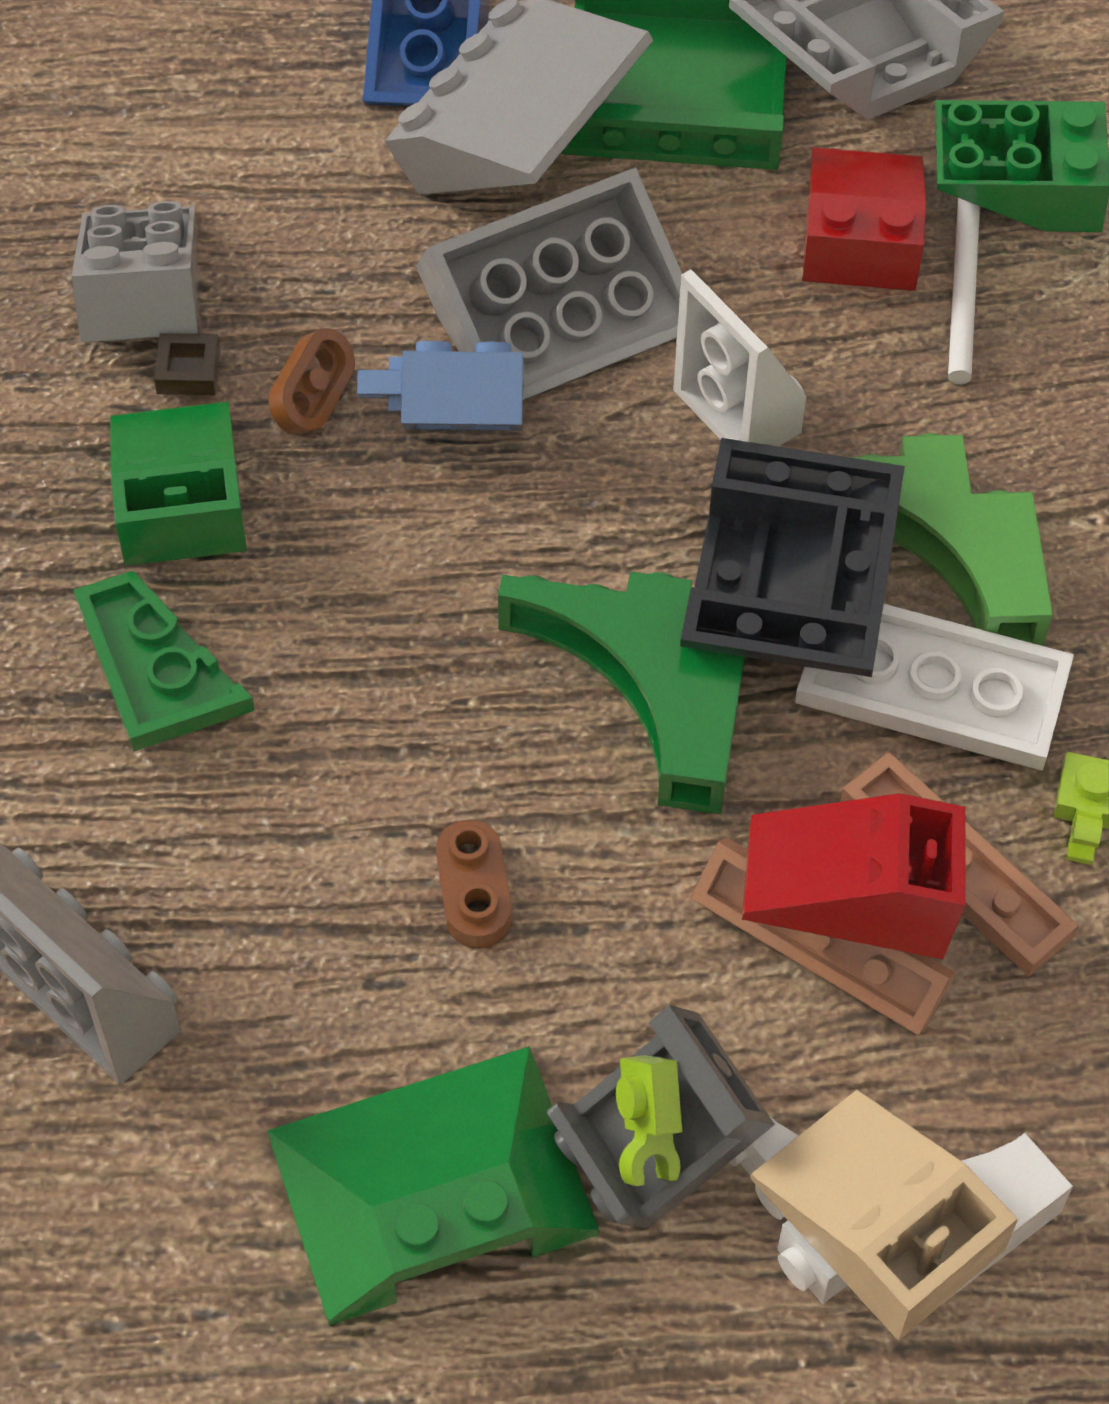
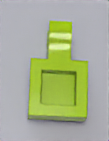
(1084, 802)
(651, 1108)

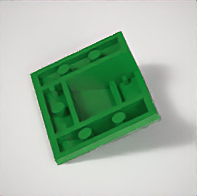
(428, 1181)

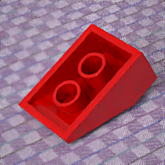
(865, 219)

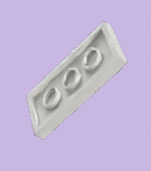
(951, 687)

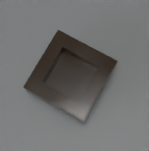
(187, 364)

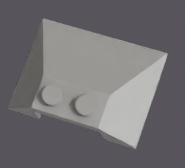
(875, 50)

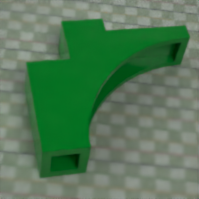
(633, 640)

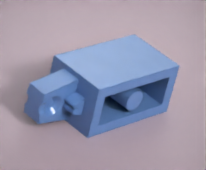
(451, 388)

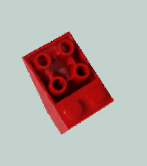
(861, 871)

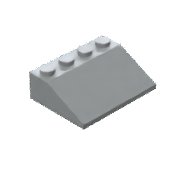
(513, 97)
(561, 283)
(80, 975)

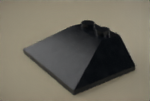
(794, 557)

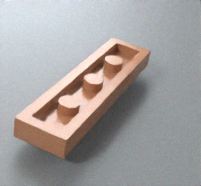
(998, 895)
(888, 980)

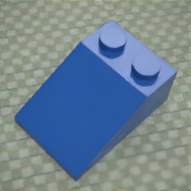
(413, 43)

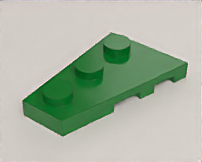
(152, 666)

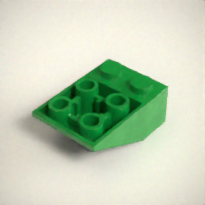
(1027, 160)
(176, 484)

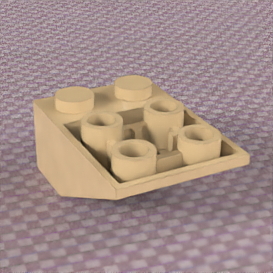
(887, 1210)

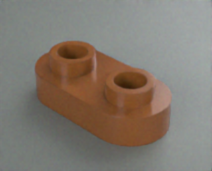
(311, 387)
(473, 878)

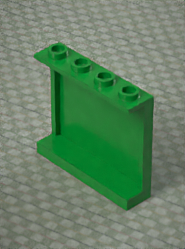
(697, 93)

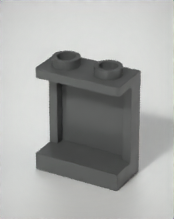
(716, 1115)

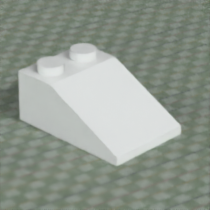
(731, 373)

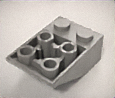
(136, 272)

